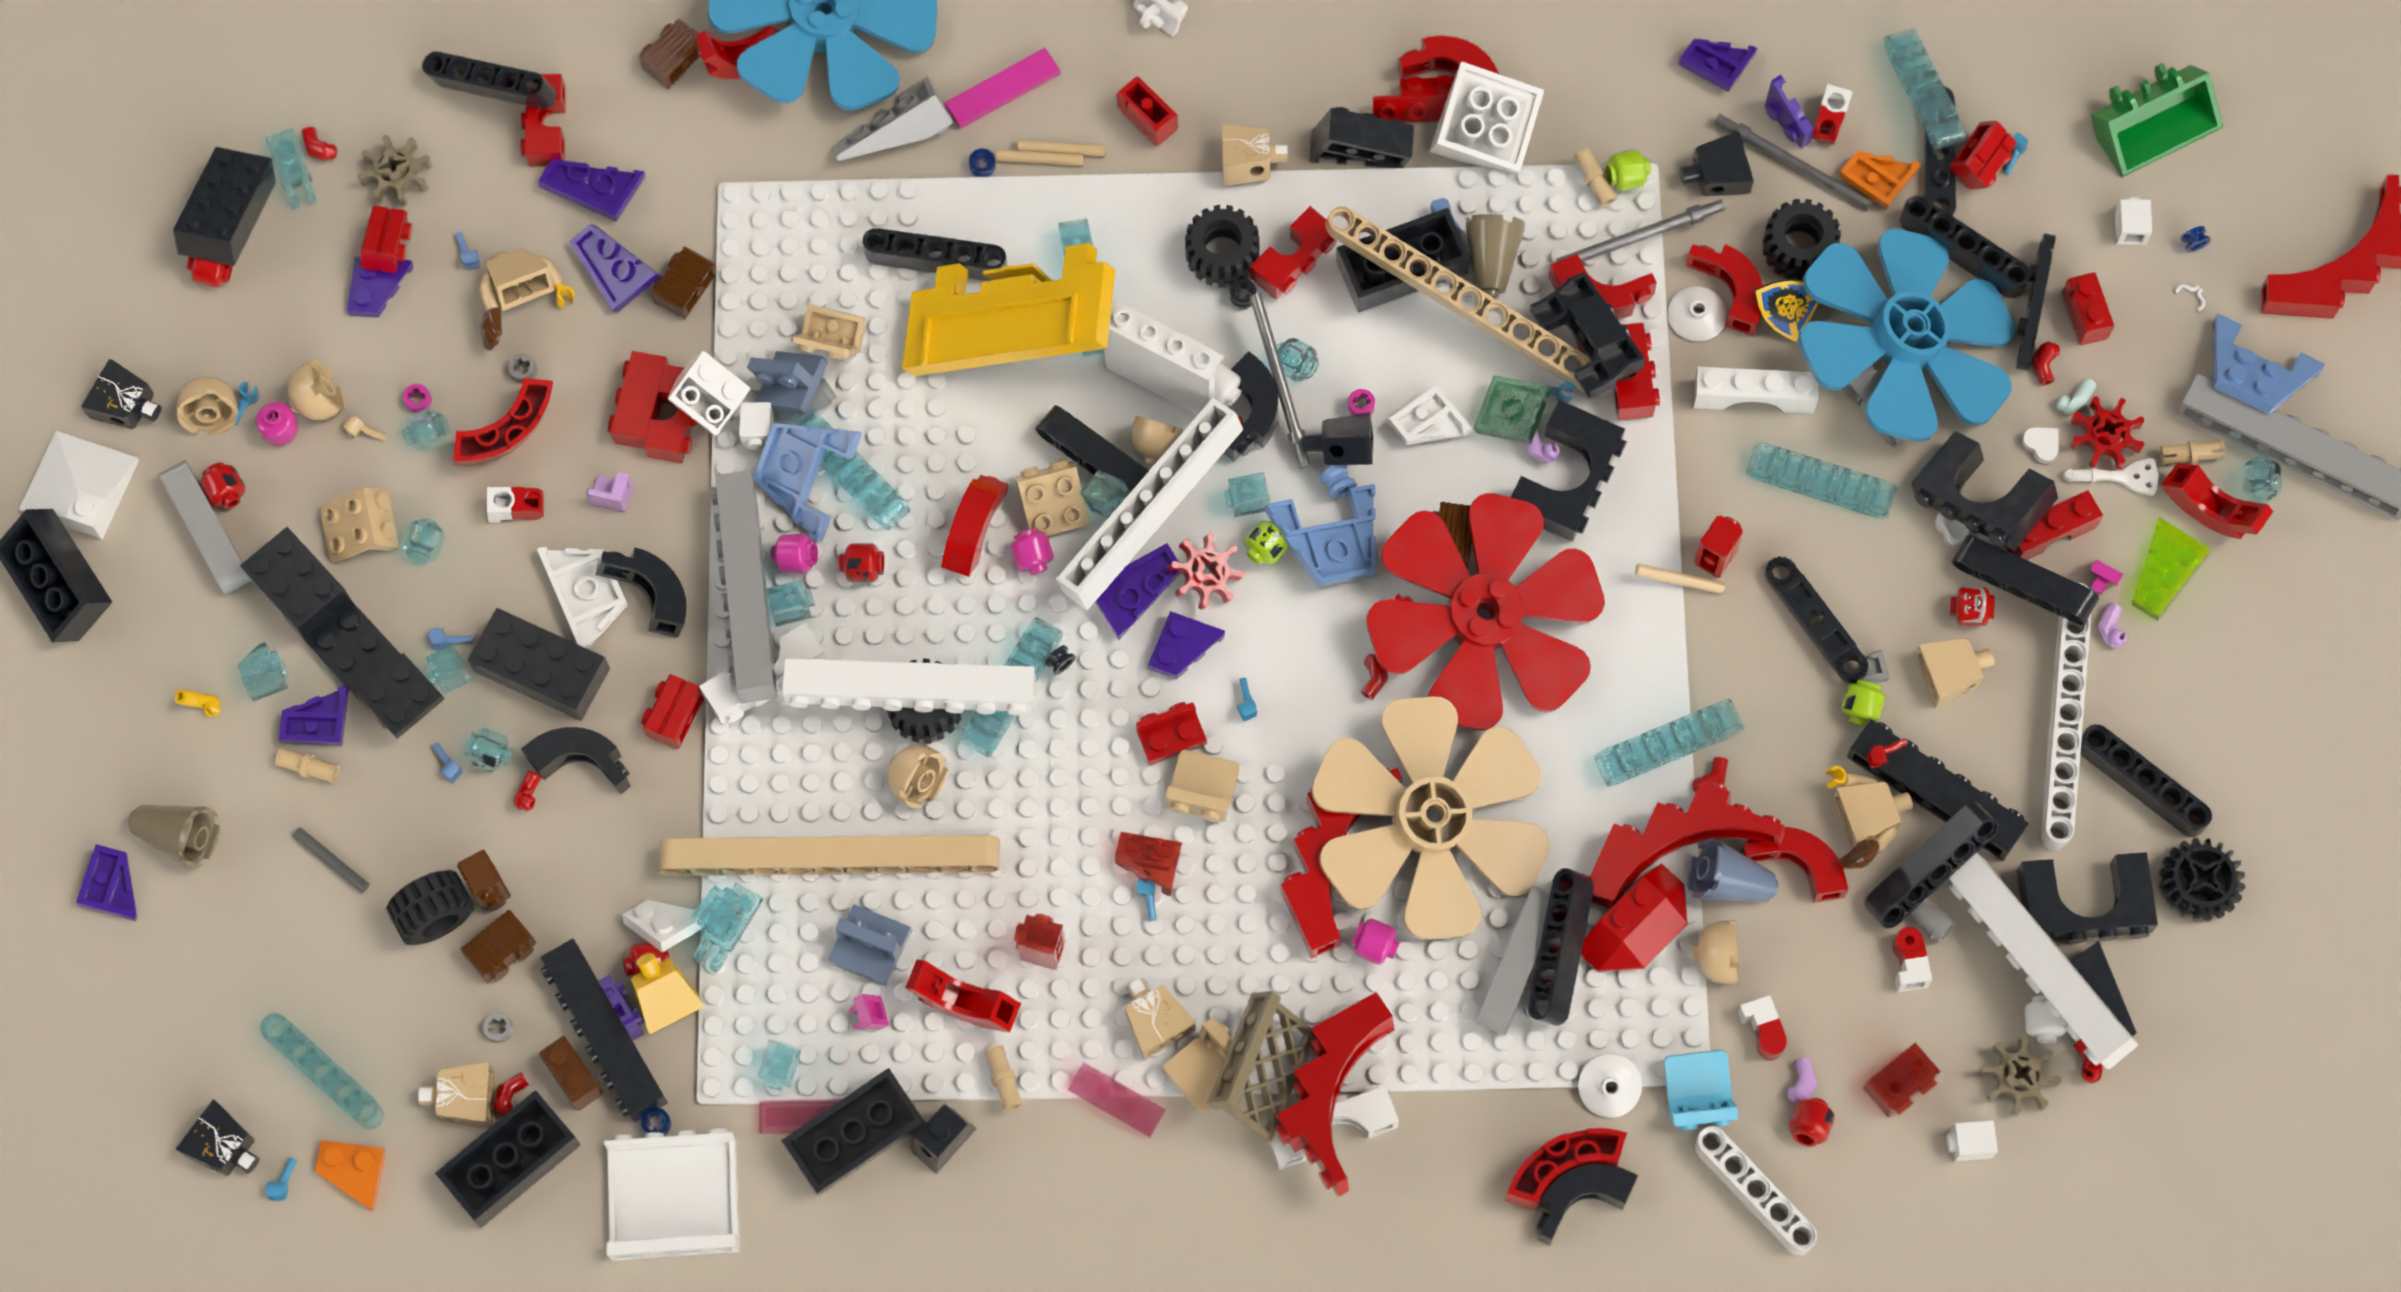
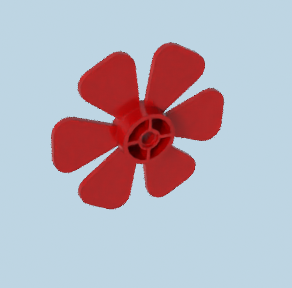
(1501, 537)

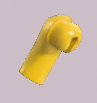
(208, 702)

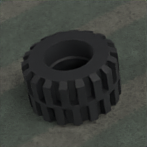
(1803, 218)
(1218, 224)
(923, 724)
(430, 907)

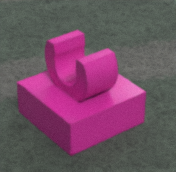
(2104, 575)
(870, 1012)

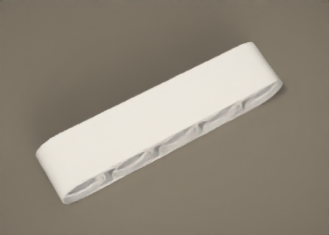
(1760, 1206)

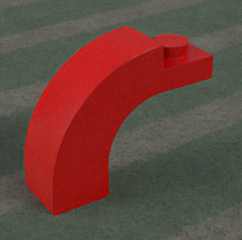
(1443, 54)
(722, 56)
(1739, 276)
(1621, 296)
(2211, 506)
(971, 524)
(1808, 853)
(962, 1000)

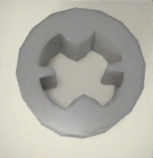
(528, 361)
(499, 1017)

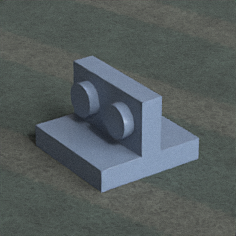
(788, 380)
(869, 944)

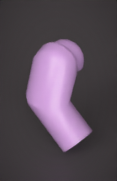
(1544, 452)
(2107, 626)
(1806, 1083)

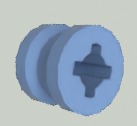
(1337, 481)

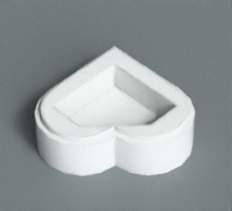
(2042, 443)
(1953, 531)

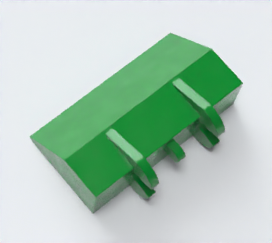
(2157, 117)

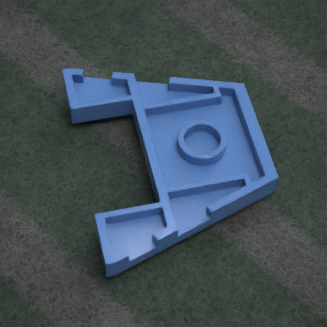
(2254, 378)
(791, 465)
(1332, 550)

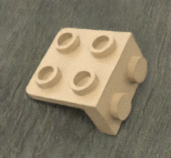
(831, 331)
(1053, 497)
(359, 523)
(1202, 786)
(1199, 1063)

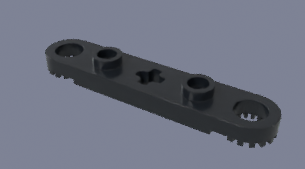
(1938, 177)
(2029, 325)
(1830, 636)

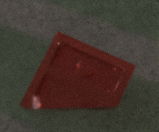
(1149, 858)

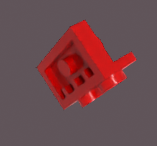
(1170, 732)

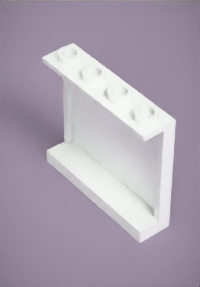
(1160, 359)
(672, 1195)

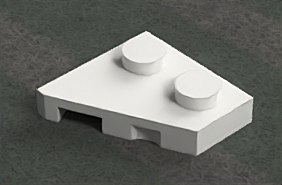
(1429, 419)
(661, 923)

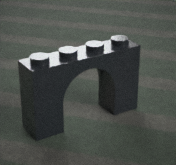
(1598, 443)
(2002, 520)
(2132, 909)

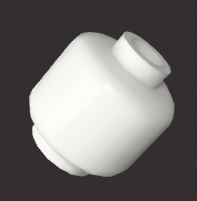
(1226, 385)
(2041, 1022)

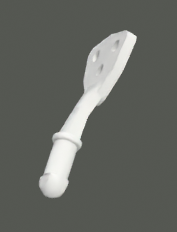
(2124, 476)

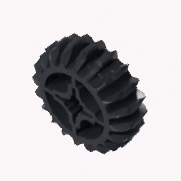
(2211, 888)

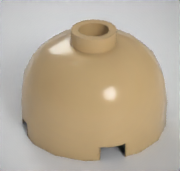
(313, 392)
(207, 405)
(1152, 438)
(917, 774)
(1718, 952)

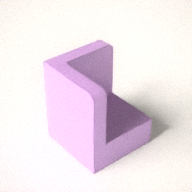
(611, 492)

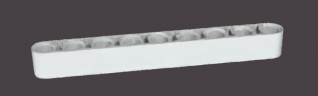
(2065, 730)

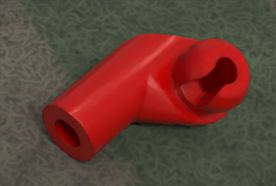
(317, 148)
(1378, 677)
(523, 798)
(2090, 1072)
(505, 1092)

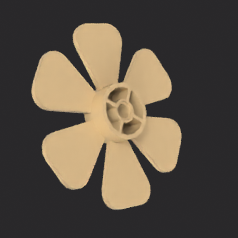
(1367, 861)

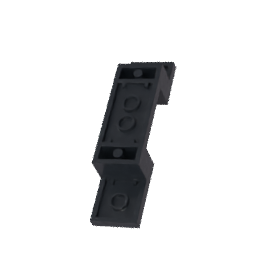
(341, 633)

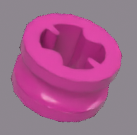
(410, 391)
(1355, 397)

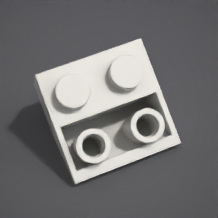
(707, 392)

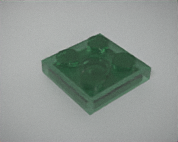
(1512, 409)

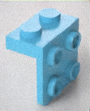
(1699, 1089)

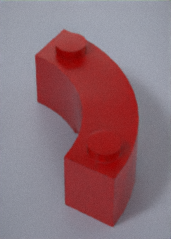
(510, 431)
(1561, 1156)

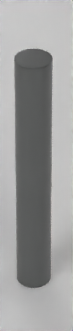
(331, 860)

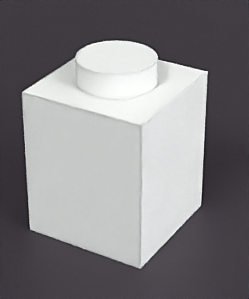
(2133, 221)
(755, 424)
(1972, 1141)

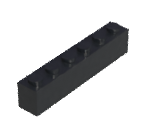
(1934, 785)
(603, 1029)

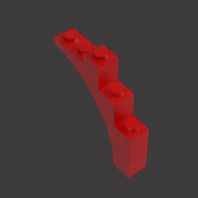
(2323, 289)
(1670, 828)
(1309, 893)
(1338, 1046)

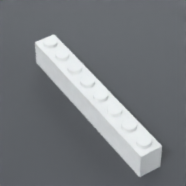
(1149, 503)
(909, 686)
(2043, 962)

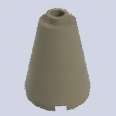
(1493, 250)
(177, 831)

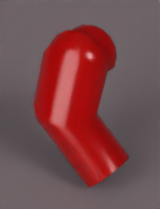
(2042, 360)
(1717, 774)

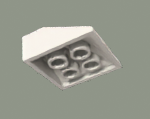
(1487, 119)
(80, 483)

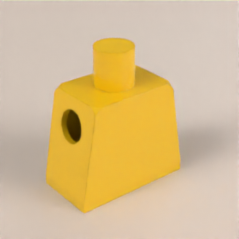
(663, 993)

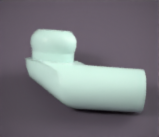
(2080, 398)

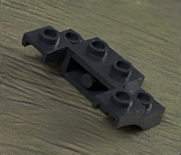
(1595, 330)

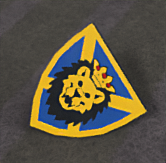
(1785, 306)

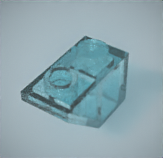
(263, 672)

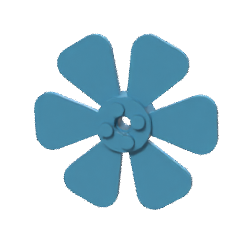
(855, 70)
(1906, 335)

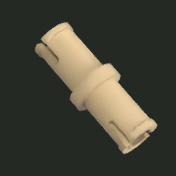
(1595, 176)
(2192, 452)
(307, 765)
(1003, 1078)

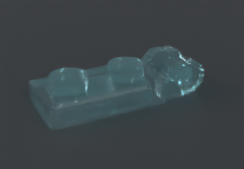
(290, 165)
(750, 903)

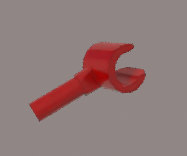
(1877, 755)

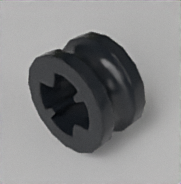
(1236, 288)
(1060, 660)

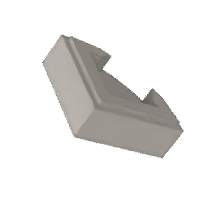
(1877, 668)

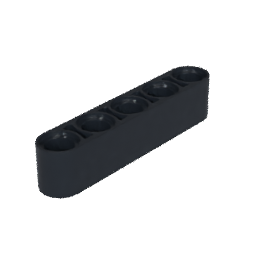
(489, 80)
(924, 245)
(1969, 259)
(1088, 447)
(2025, 580)
(2150, 795)
(1931, 865)
(1560, 947)

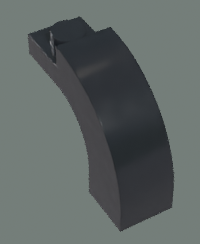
(1261, 392)
(655, 581)
(576, 744)
(1585, 1182)

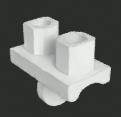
(1161, 14)

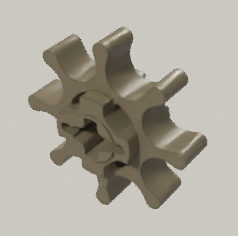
(400, 179)
(2023, 1088)

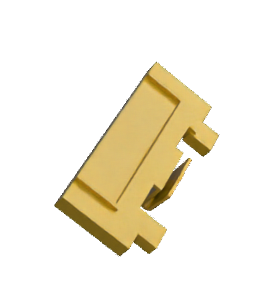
(1012, 316)

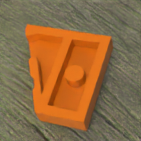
(1878, 176)
(352, 1169)

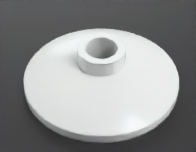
(1695, 326)
(1600, 1072)

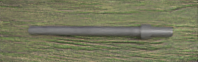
(1793, 162)
(1692, 215)
(1295, 435)

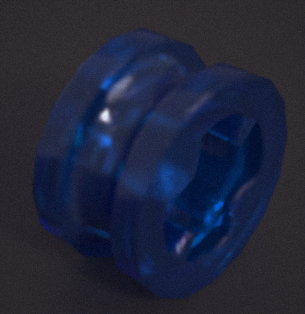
(986, 154)
(2195, 239)
(656, 1111)

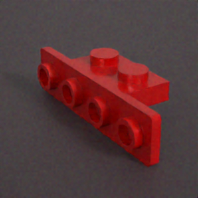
(1418, 99)

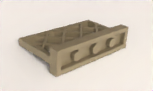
(1246, 1052)

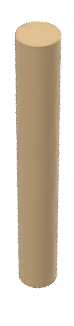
(1059, 147)
(1039, 157)
(1679, 578)

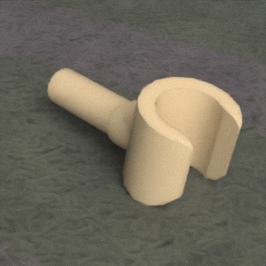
(355, 425)

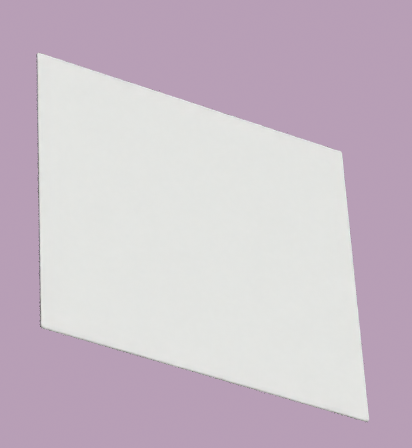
(1075, 765)

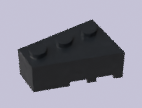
(1361, 138)
(2097, 973)

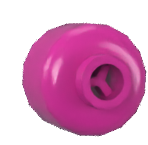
(277, 423)
(1032, 551)
(794, 553)
(1375, 941)

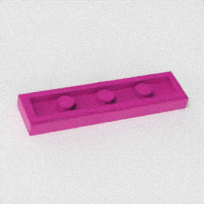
(1002, 88)

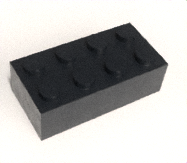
(224, 206)
(1431, 235)
(53, 575)
(539, 664)
(853, 1131)
(508, 1159)

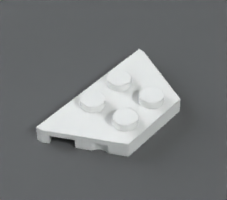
(586, 599)

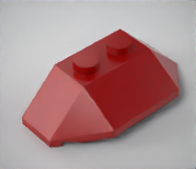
(1638, 924)

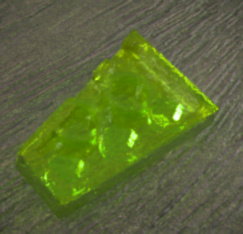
(2167, 568)

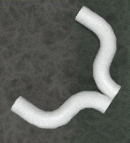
(2192, 289)

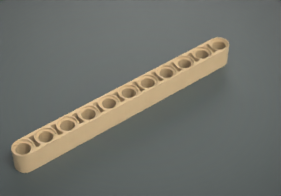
(1452, 300)
(829, 855)

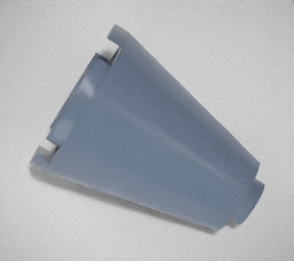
(1728, 875)

